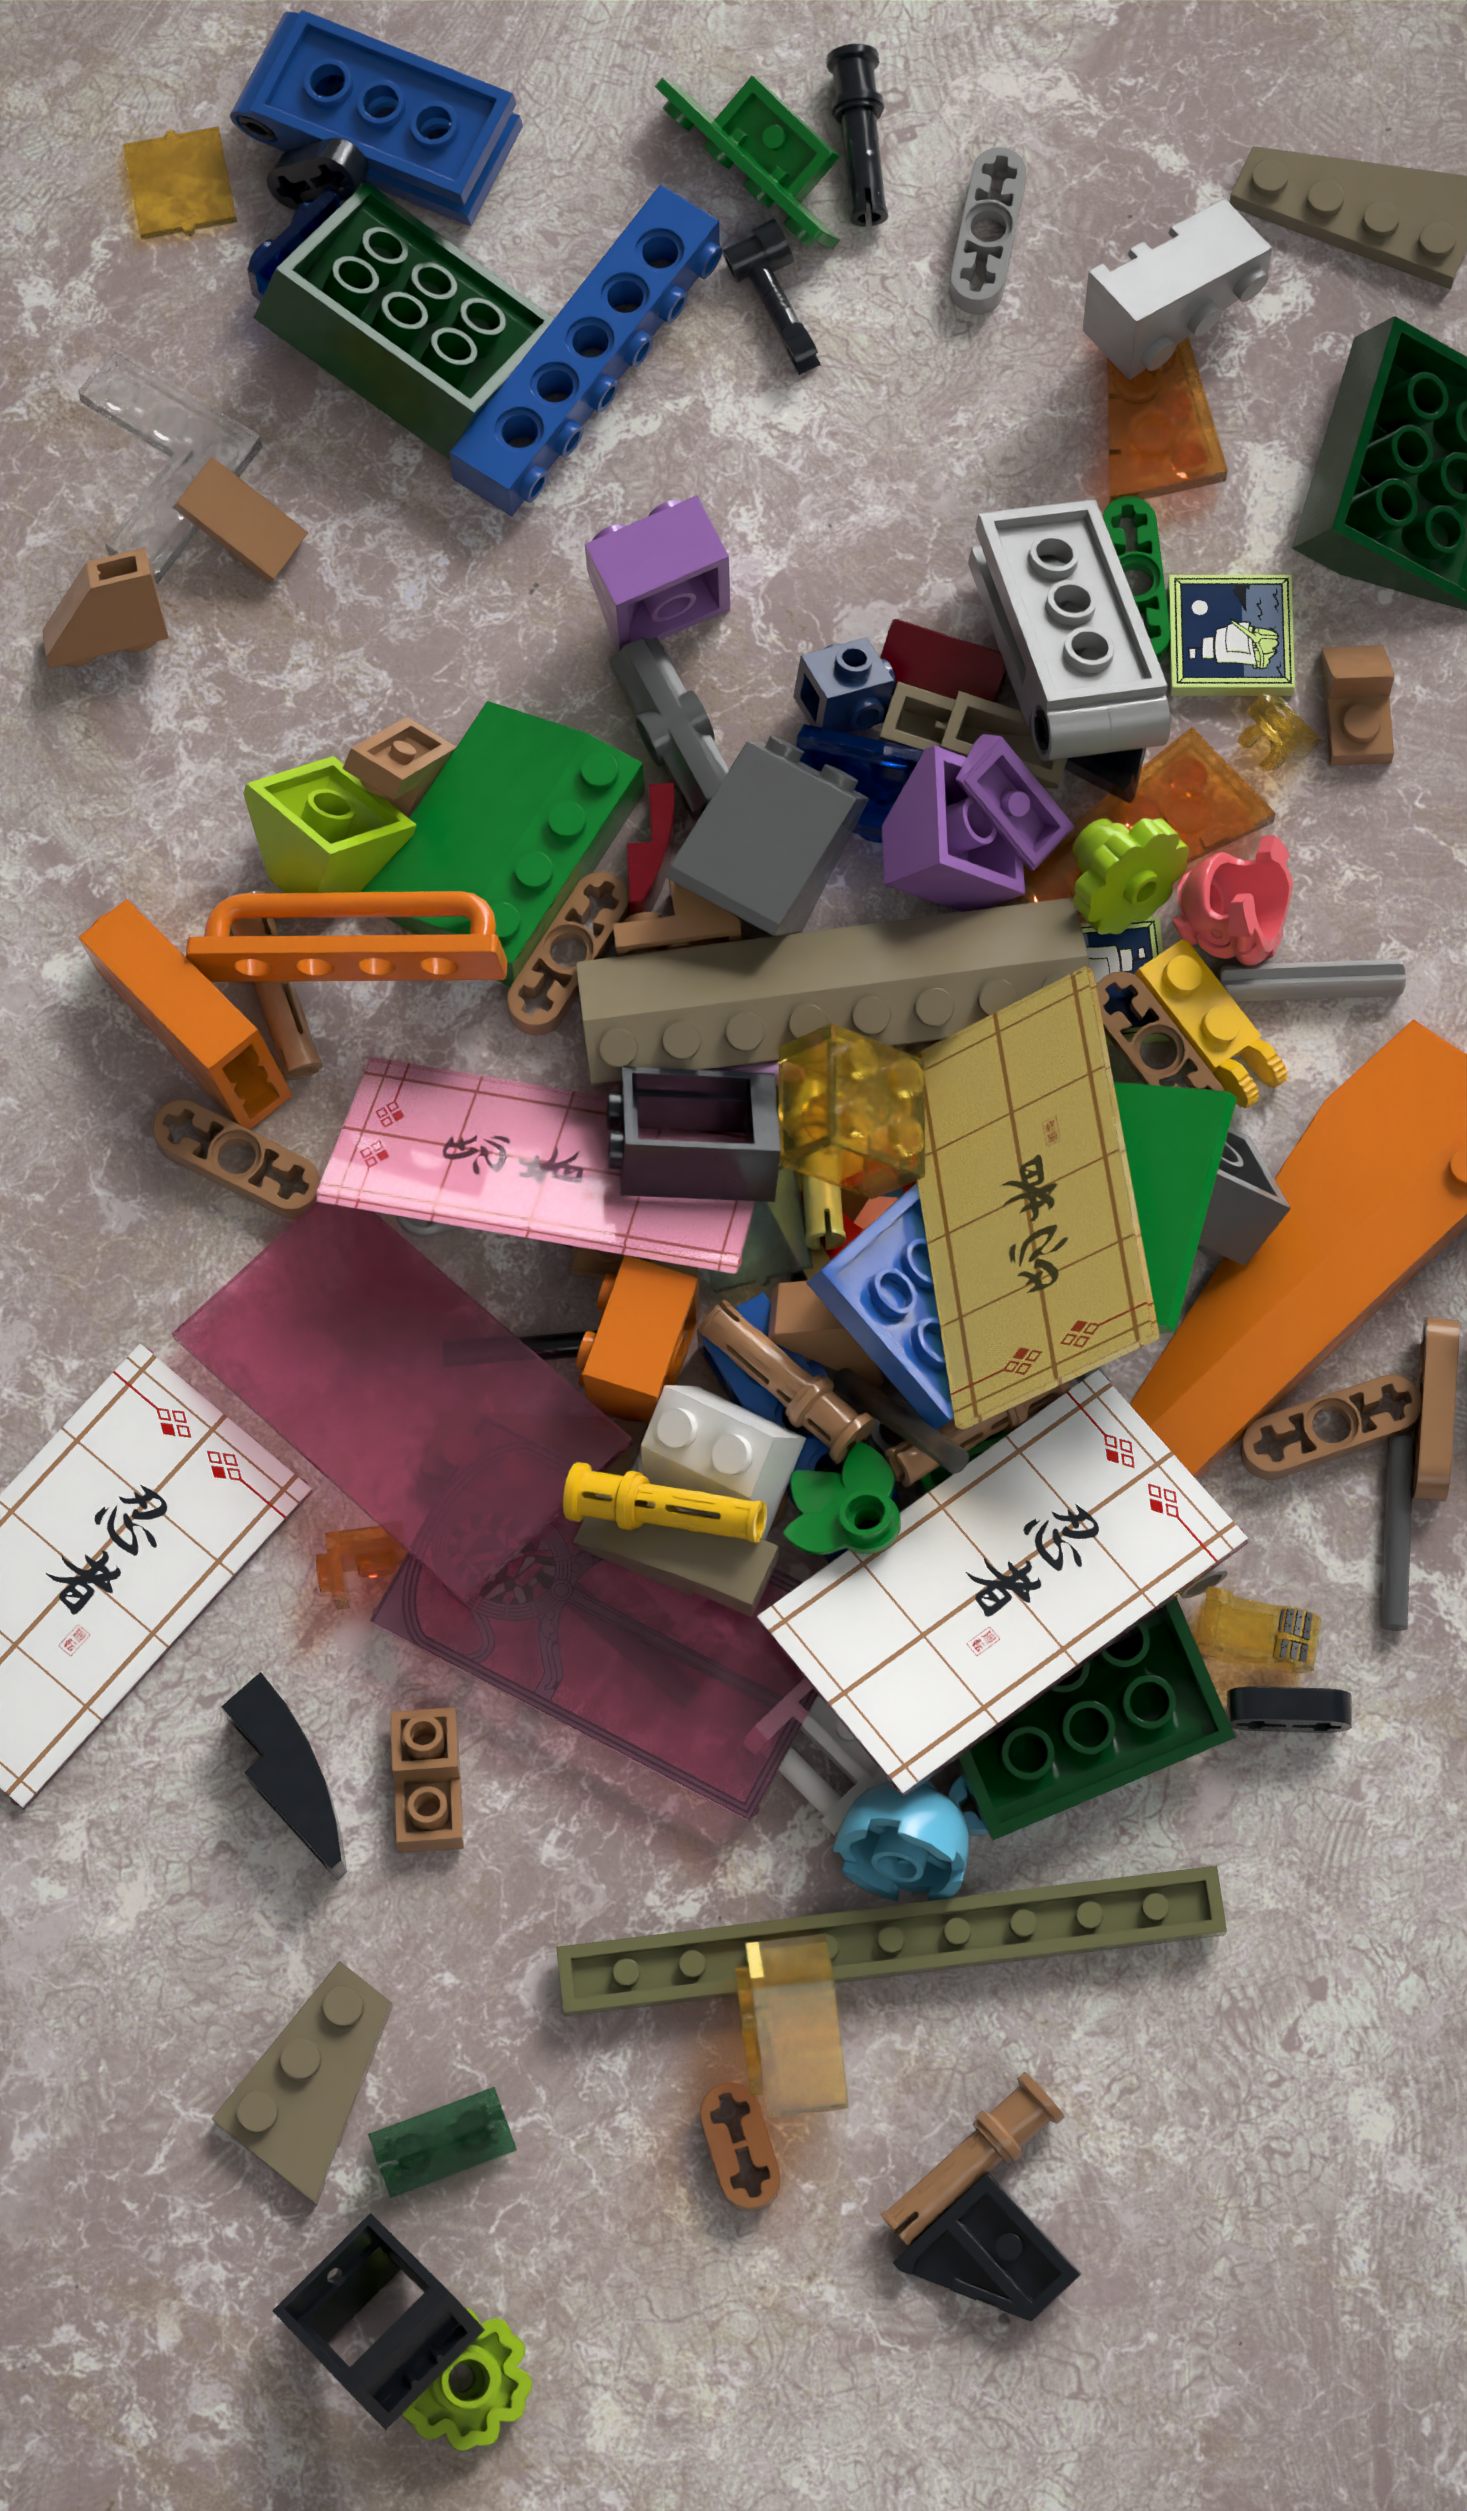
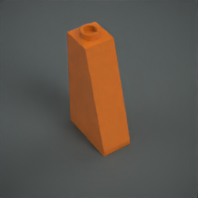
(187, 1014)

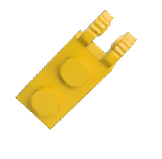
(1211, 1021)

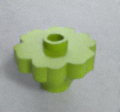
(1126, 871)
(494, 2395)

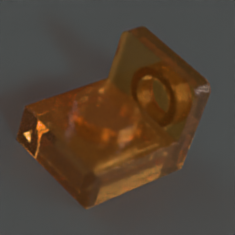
(362, 1550)

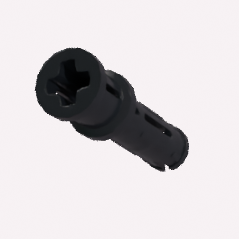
(857, 110)

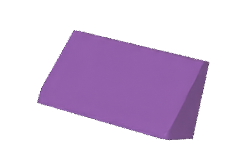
(1013, 800)

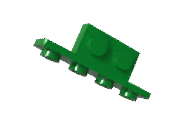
(768, 145)

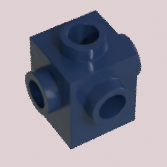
(844, 686)

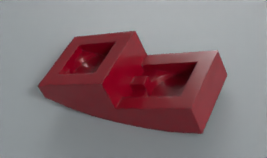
(651, 860)

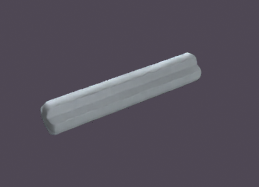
(1314, 980)

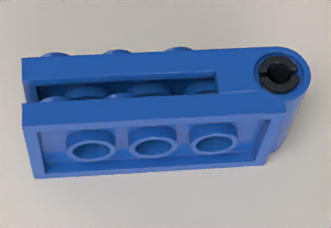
(418, 123)

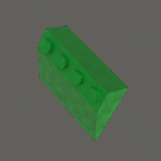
(516, 823)
(1173, 1159)

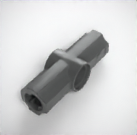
(671, 722)

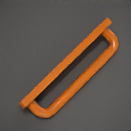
(349, 956)

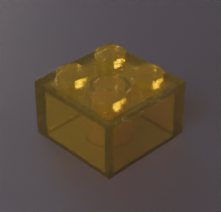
(851, 1111)
(792, 2026)

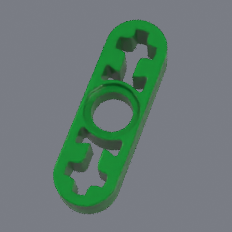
(1144, 559)

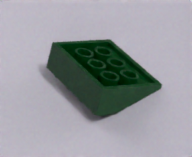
(401, 317)
(1394, 468)
(1099, 1728)

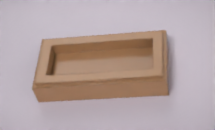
(240, 519)

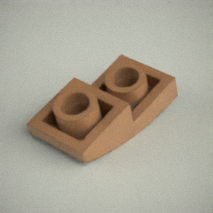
(427, 1780)

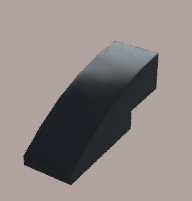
(287, 1771)

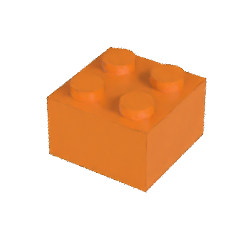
(640, 1338)

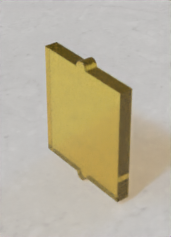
(179, 183)

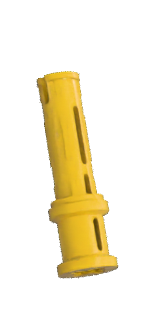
(631, 1507)

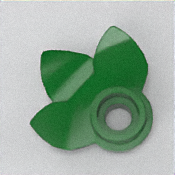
(838, 1504)

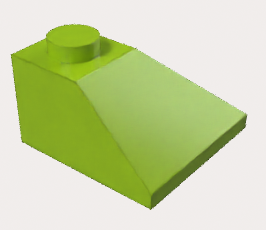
(323, 828)

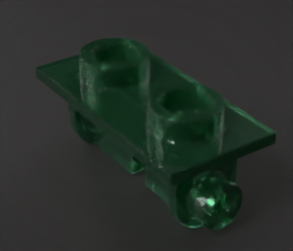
(442, 2142)

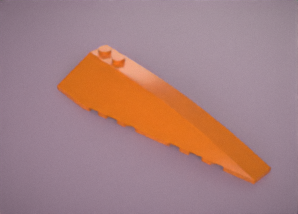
(1371, 1204)

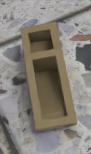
(929, 719)
(686, 1561)

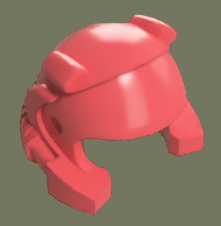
(1237, 903)

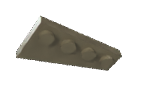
(1367, 208)

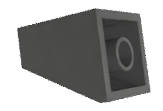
(770, 837)

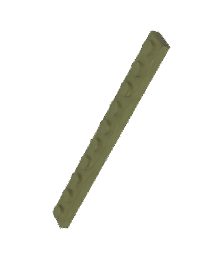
(902, 1938)

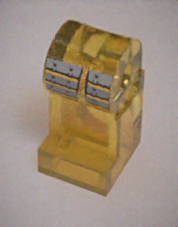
(1256, 1633)

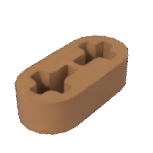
(724, 2151)

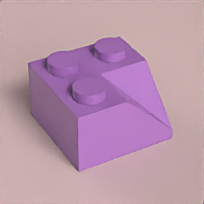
(659, 572)
(944, 844)

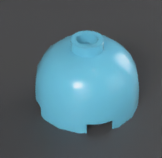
(904, 1842)

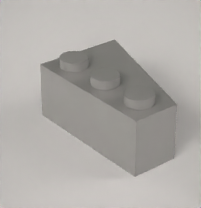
(1175, 288)

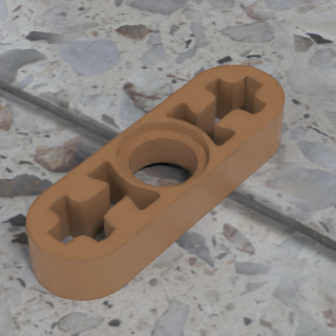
(531, 982)
(1143, 1003)
(205, 1123)
(1369, 1395)
(1436, 1421)

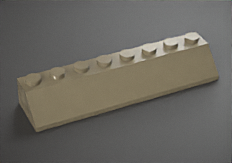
(881, 980)

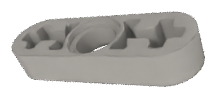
(996, 253)

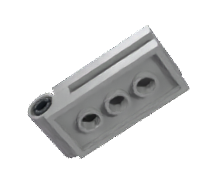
(1069, 631)

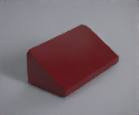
(943, 662)

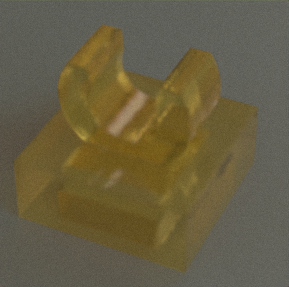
(1282, 727)

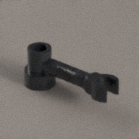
(758, 260)

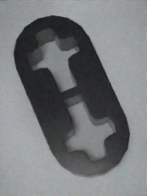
(313, 168)
(1289, 1709)

